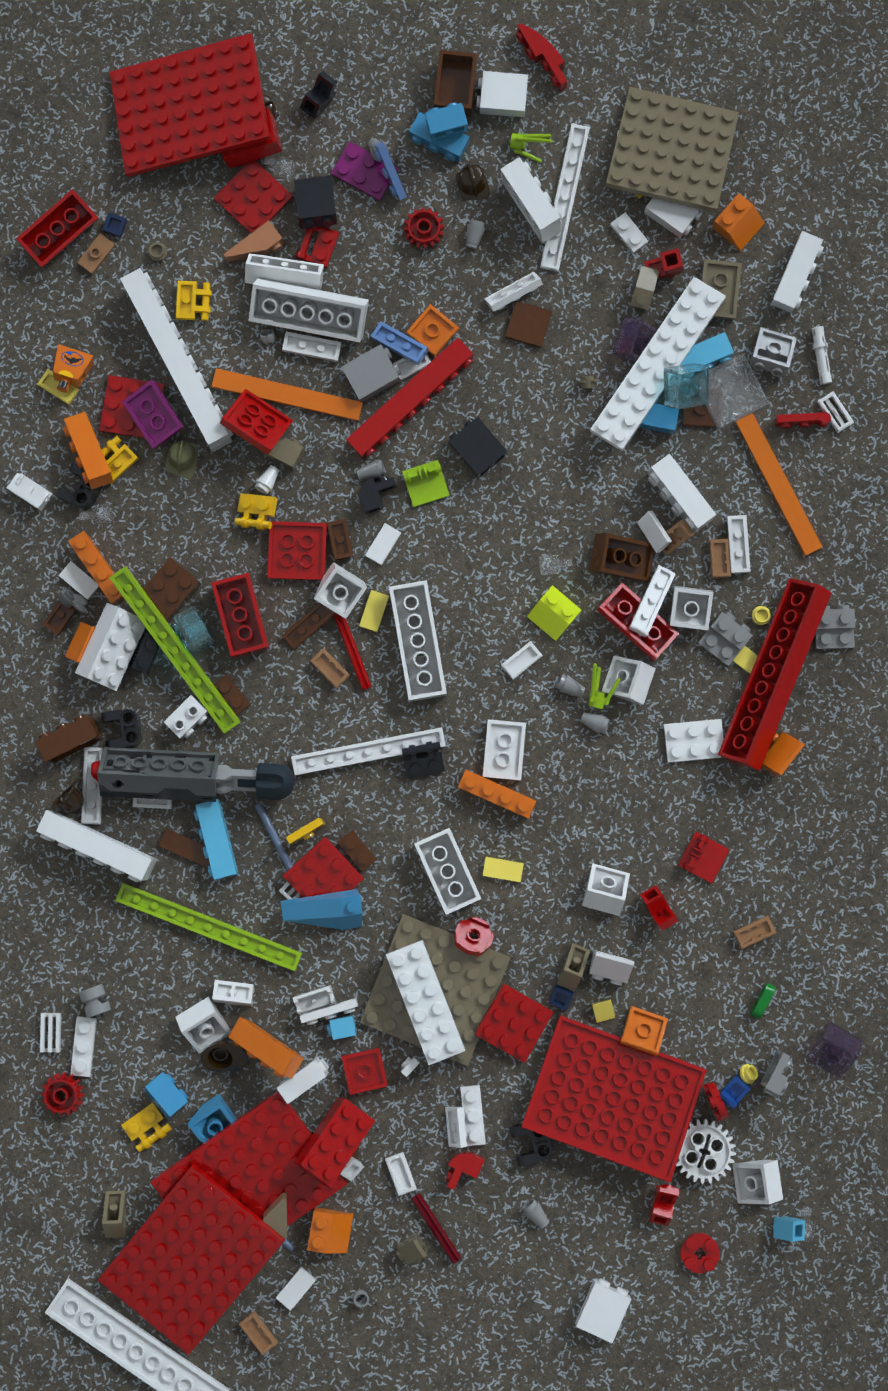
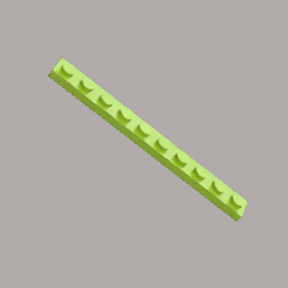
(174, 649)
(209, 926)

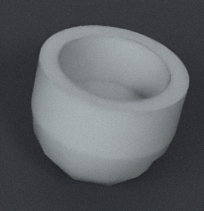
(267, 336)
(363, 1301)

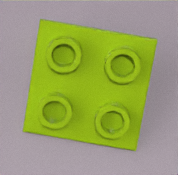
(425, 483)

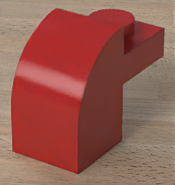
(669, 263)
(658, 908)
(463, 1162)
(663, 1204)

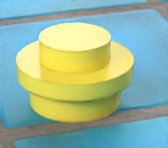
(761, 615)
(748, 1073)

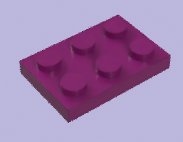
(361, 171)
(153, 414)

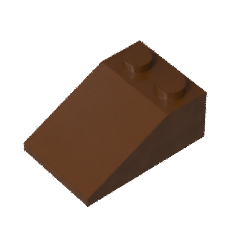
(621, 557)

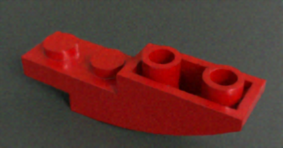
(540, 49)

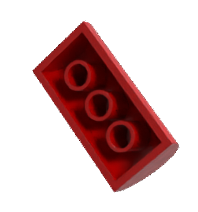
(57, 228)
(620, 611)

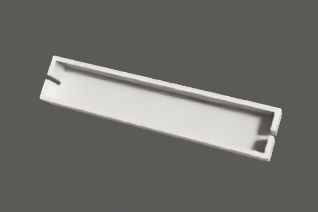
(175, 357)

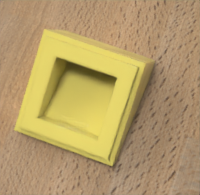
(603, 1010)

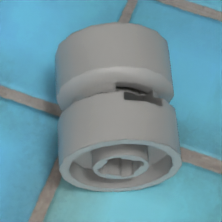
(94, 1000)

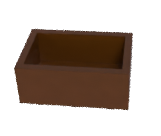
(455, 79)
(171, 588)
(68, 739)

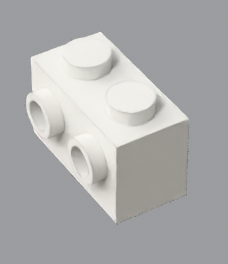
(187, 717)

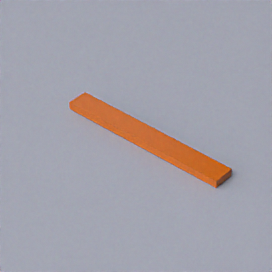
(288, 394)
(778, 484)

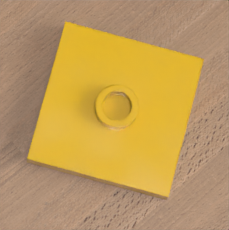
(306, 831)

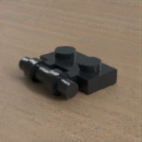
(423, 764)

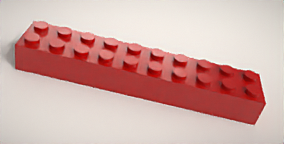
(774, 673)

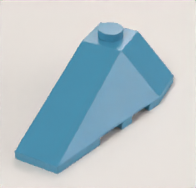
(330, 910)
(211, 1118)

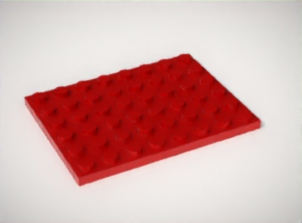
(189, 105)
(614, 1099)
(256, 1161)
(191, 1259)

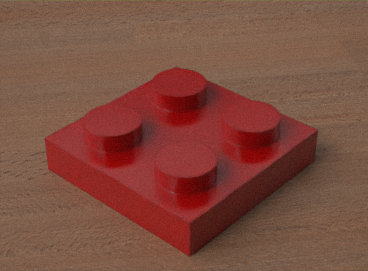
(364, 1071)

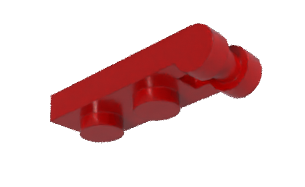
(803, 420)

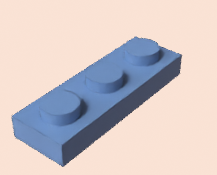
(389, 171)
(399, 343)

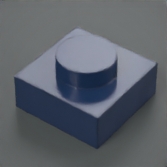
(114, 225)
(561, 997)

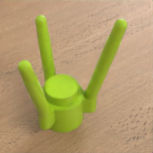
(520, 140)
(597, 698)

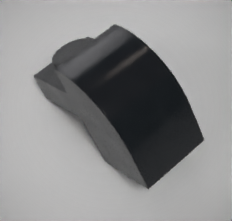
(319, 96)
(370, 493)

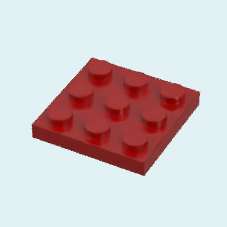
(253, 197)
(115, 416)
(256, 421)
(297, 551)
(322, 871)
(513, 1022)

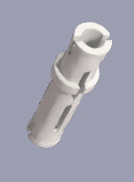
(820, 347)

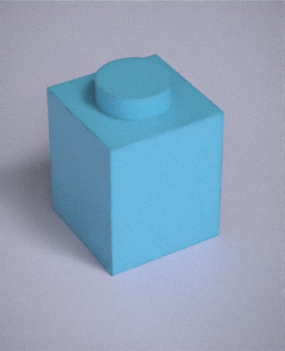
(342, 1027)
(789, 1228)

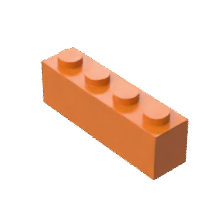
(88, 450)
(96, 566)
(497, 794)
(266, 1048)

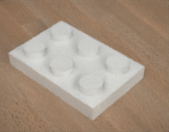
(693, 740)
(504, 749)

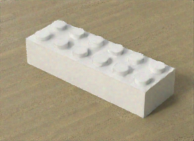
(308, 310)
(417, 641)
(96, 845)
(425, 1002)

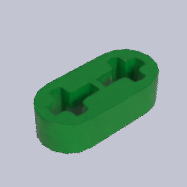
(762, 1001)

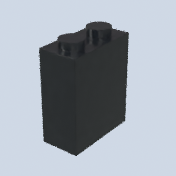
(315, 202)
(477, 447)

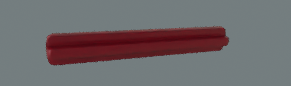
(436, 1228)

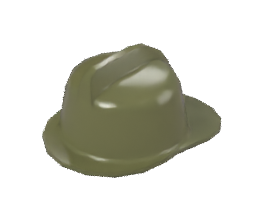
(182, 459)

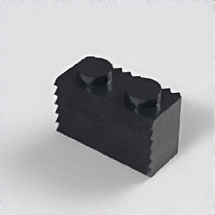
(144, 653)

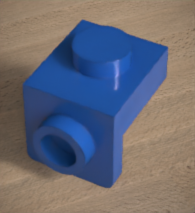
(734, 1092)

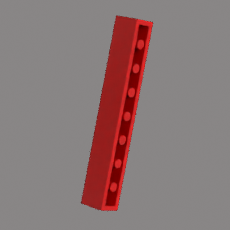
(410, 398)

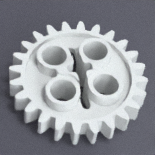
(721, 1156)

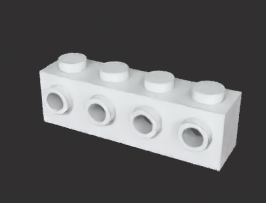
(283, 271)
(796, 272)

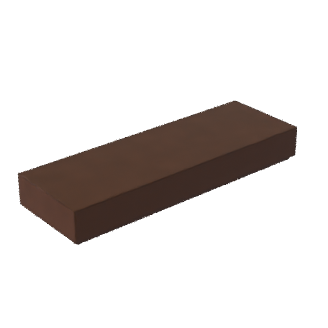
(308, 625)
(184, 847)

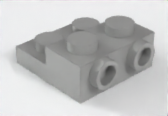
(773, 352)
(836, 629)
(725, 638)
(773, 1080)

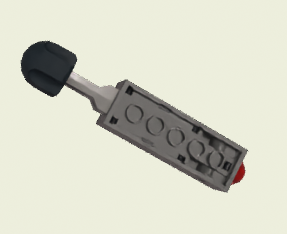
(184, 776)

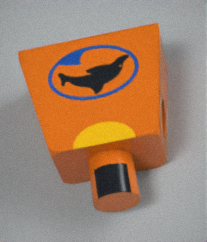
(71, 367)

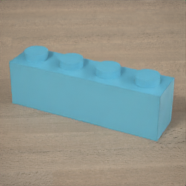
(710, 351)
(216, 840)

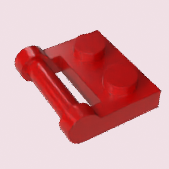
(323, 246)

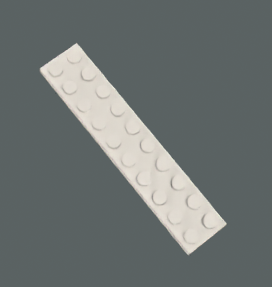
(666, 349)
(127, 1342)

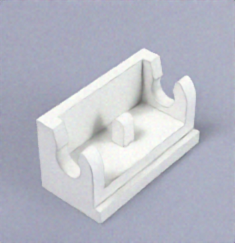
(29, 491)
(233, 993)
(314, 1000)

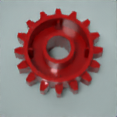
(424, 218)
(69, 1087)

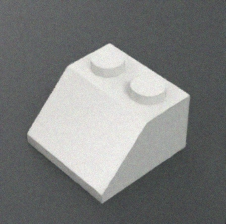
(340, 590)
(691, 608)
(634, 679)
(606, 889)
(610, 967)
(203, 1025)
(757, 1182)

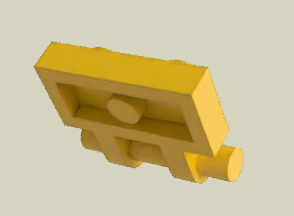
(187, 298)
(120, 460)
(256, 505)
(142, 1122)

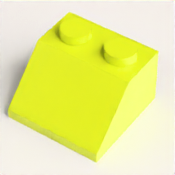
(554, 613)

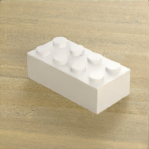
(531, 199)
(680, 493)
(111, 647)
(447, 871)

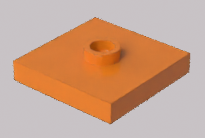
(432, 330)
(644, 1031)

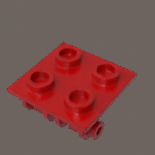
(703, 857)

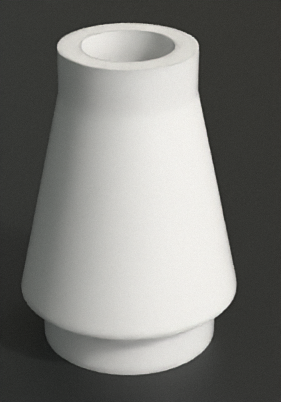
(266, 481)

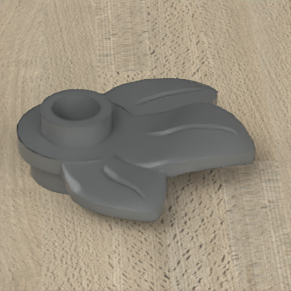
(69, 598)

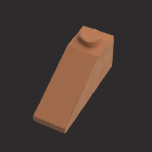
(260, 242)

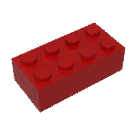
(240, 615)
(334, 1141)

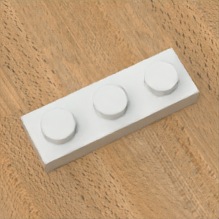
(513, 291)
(311, 346)
(738, 544)
(329, 1011)
(83, 1046)
(473, 1115)

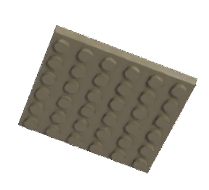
(672, 149)
(466, 981)

